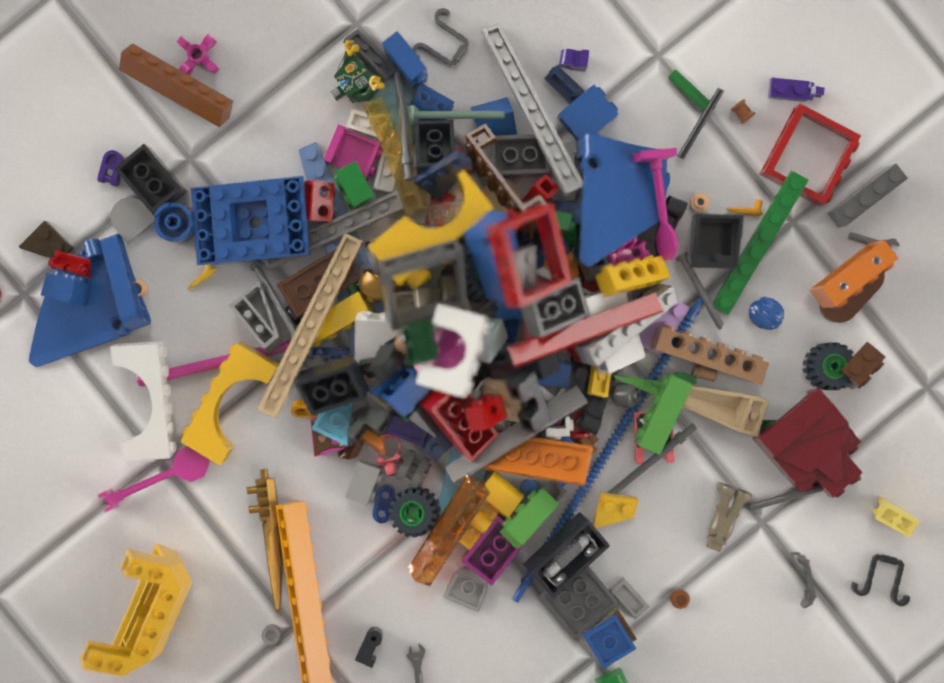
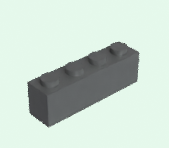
(867, 195)

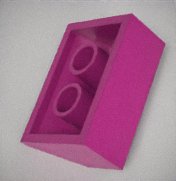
(451, 349)

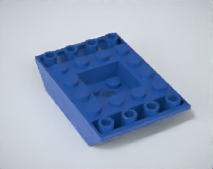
(226, 214)

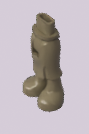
(725, 517)

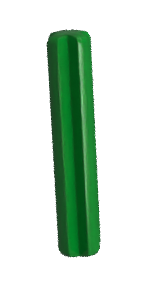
(689, 89)

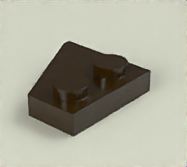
(45, 241)

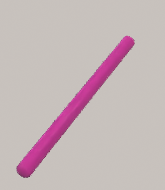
(210, 364)

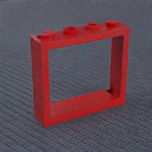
(798, 111)
(553, 249)

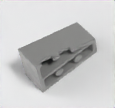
(258, 317)

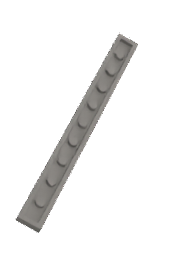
(533, 110)

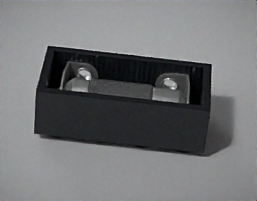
(566, 554)

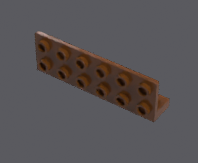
(475, 142)

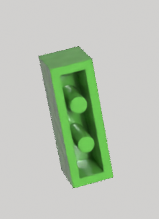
(528, 517)

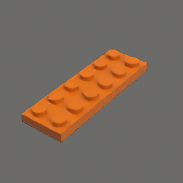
(546, 461)

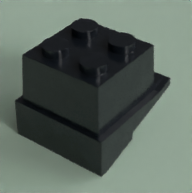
(715, 240)

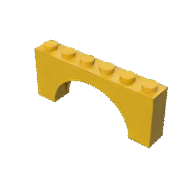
(204, 432)

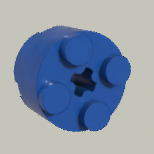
(165, 225)

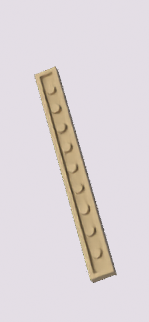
(310, 326)

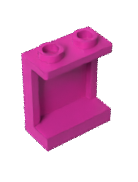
(351, 147)

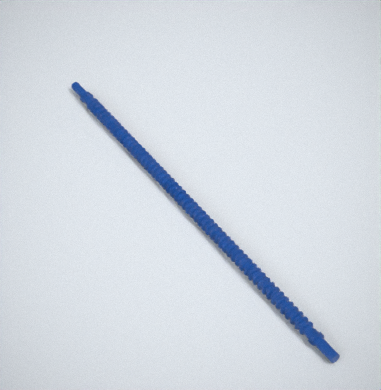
(693, 311)

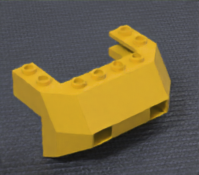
(149, 615)

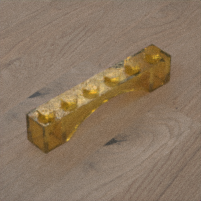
(390, 140)

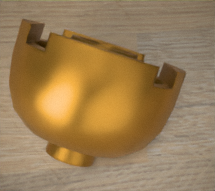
(371, 285)

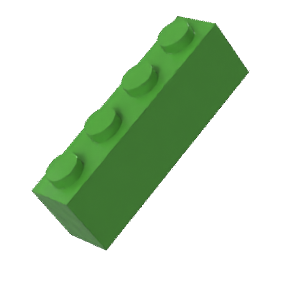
(663, 413)

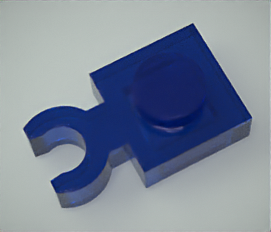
(335, 352)

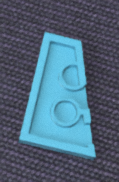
(335, 423)

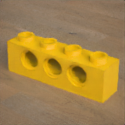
(632, 276)

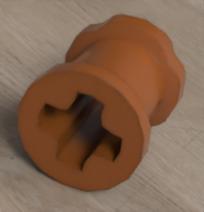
(743, 111)

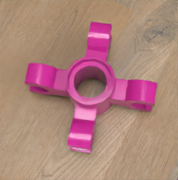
(188, 66)

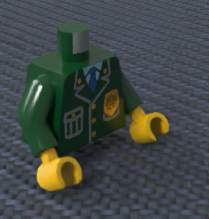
(354, 78)

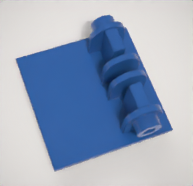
(430, 100)

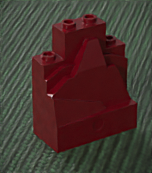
(813, 446)

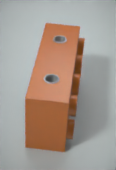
(854, 274)

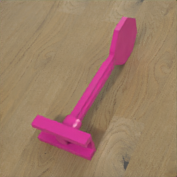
(666, 237)
(186, 465)

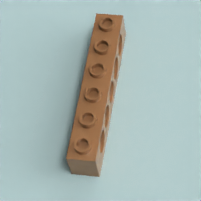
(755, 369)

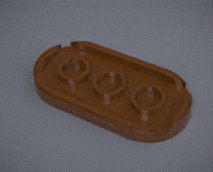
(854, 303)

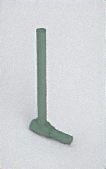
(413, 115)

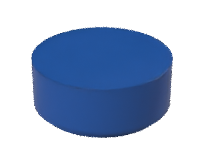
(528, 486)

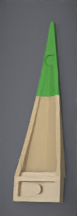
(730, 408)

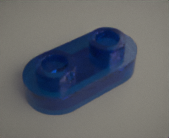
(383, 504)

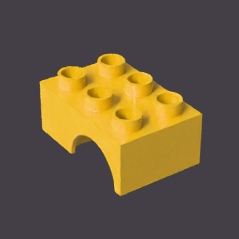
(409, 237)

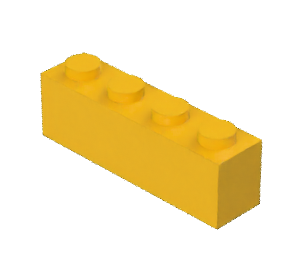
(342, 317)

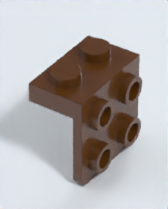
(862, 364)

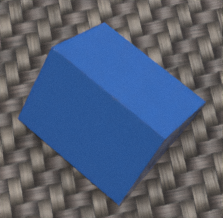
(498, 126)

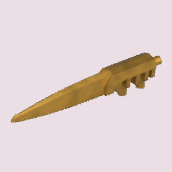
(266, 508)

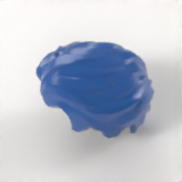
(766, 313)

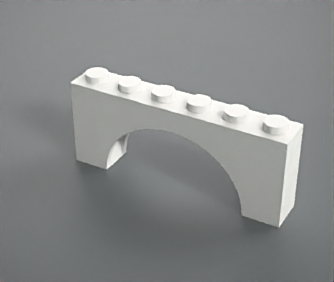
(371, 332)
(148, 362)

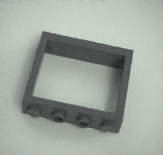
(418, 260)

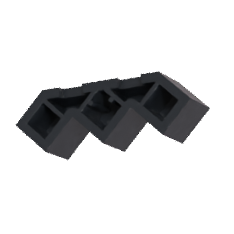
(503, 367)

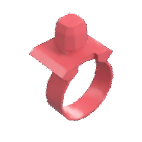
(390, 464)

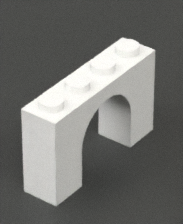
(472, 329)
(632, 350)

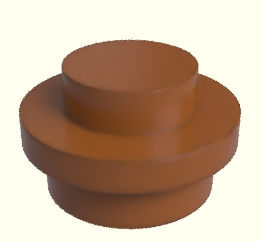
(679, 599)

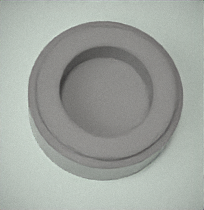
(271, 634)

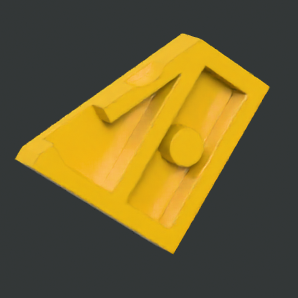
(613, 509)

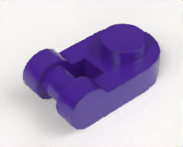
(110, 161)

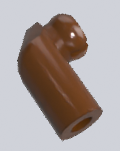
(350, 452)

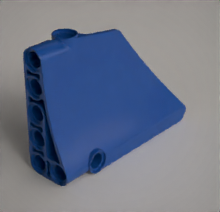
(616, 195)
(112, 300)

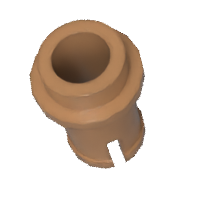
(704, 373)

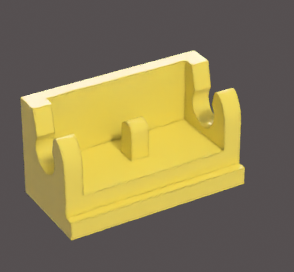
(895, 517)

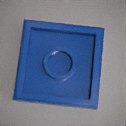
(609, 641)

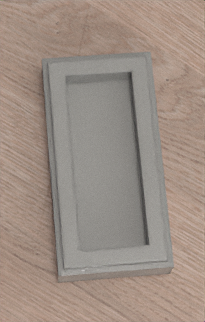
(629, 598)

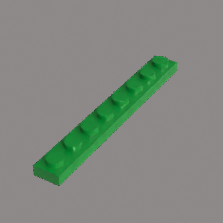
(760, 241)

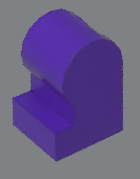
(574, 59)

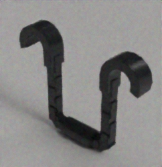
(868, 583)

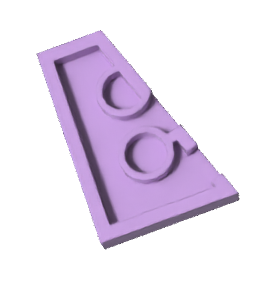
(671, 317)

